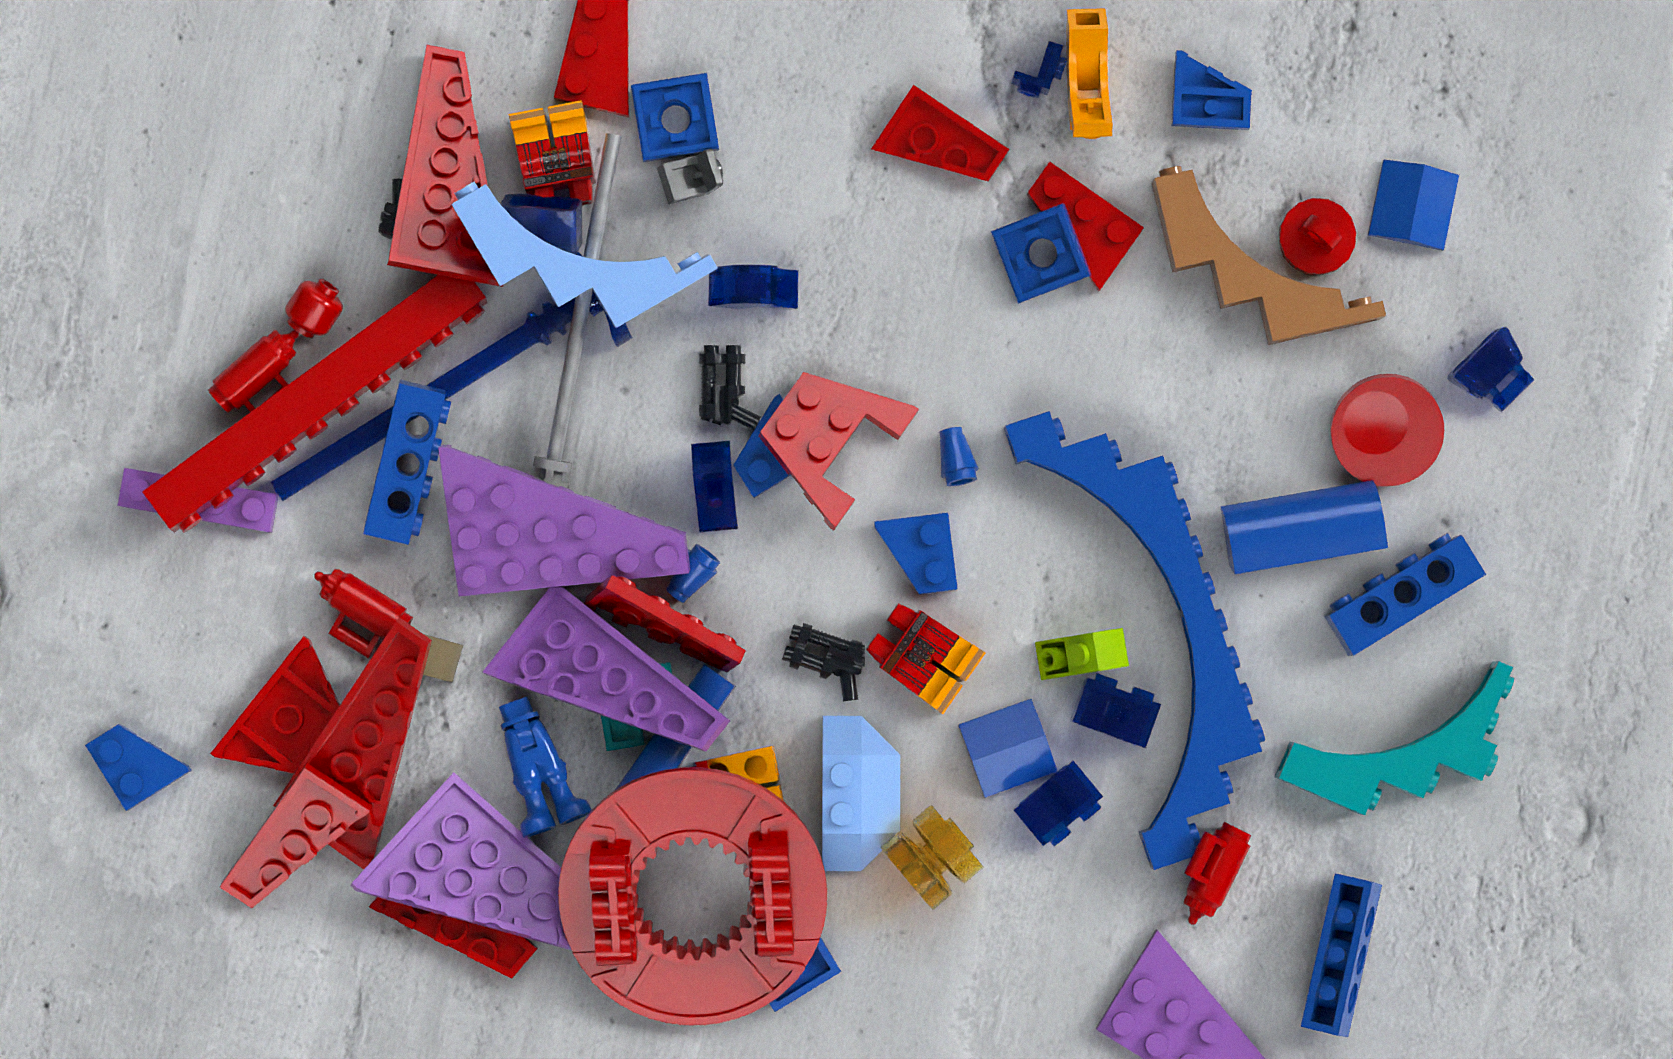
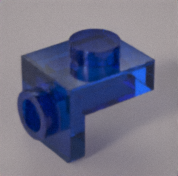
(1051, 67)

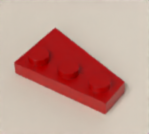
(939, 137)
(1099, 226)

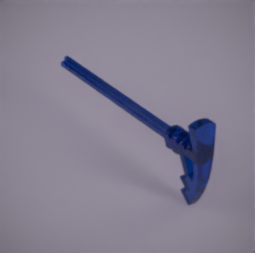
(535, 330)

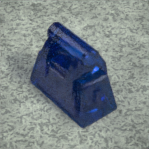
(1488, 366)

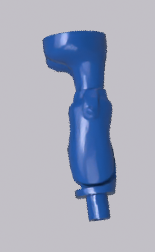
(535, 762)

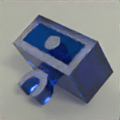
(1115, 711)

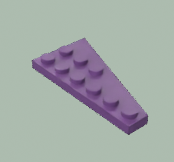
(589, 664)
(1170, 1013)

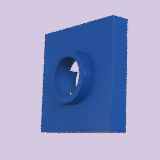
(655, 97)
(1014, 246)

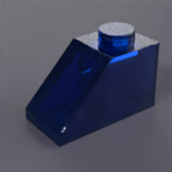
(714, 486)

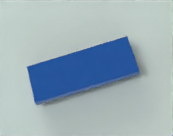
(1304, 527)
(668, 754)

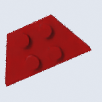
(284, 715)

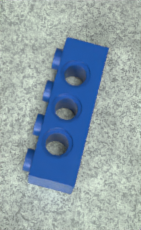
(382, 519)
(1460, 571)
(1341, 955)

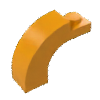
(1088, 73)

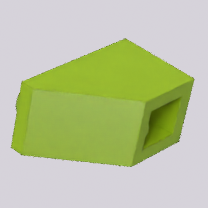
(1081, 654)

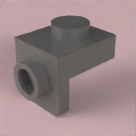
(691, 176)

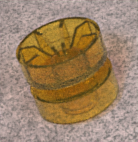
(944, 850)

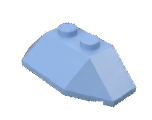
(857, 793)

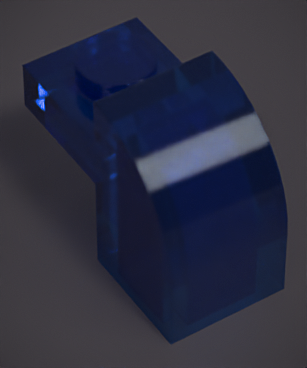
(753, 287)

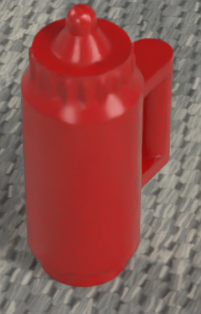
(254, 371)
(362, 605)
(1214, 869)

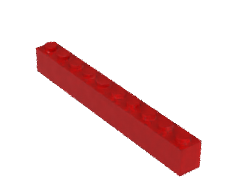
(313, 399)

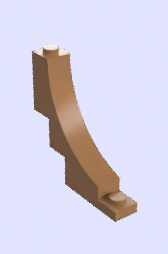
(1286, 306)

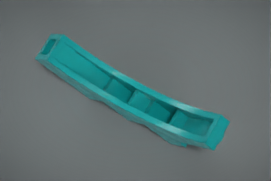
(1455, 744)

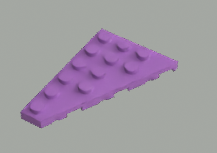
(536, 535)
(469, 866)

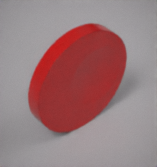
(1387, 429)

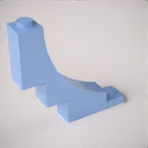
(621, 287)

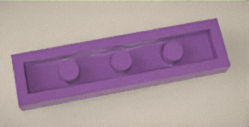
(246, 509)

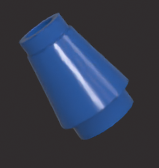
(956, 458)
(702, 569)

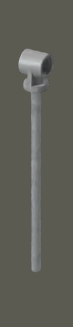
(552, 466)

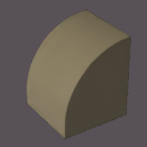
(442, 659)

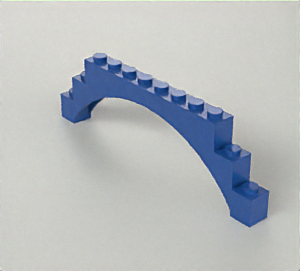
(1219, 717)

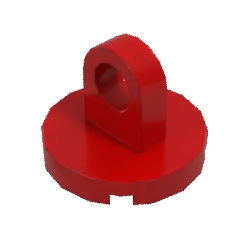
(1317, 236)

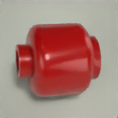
(314, 308)

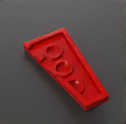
(663, 623)
(488, 946)

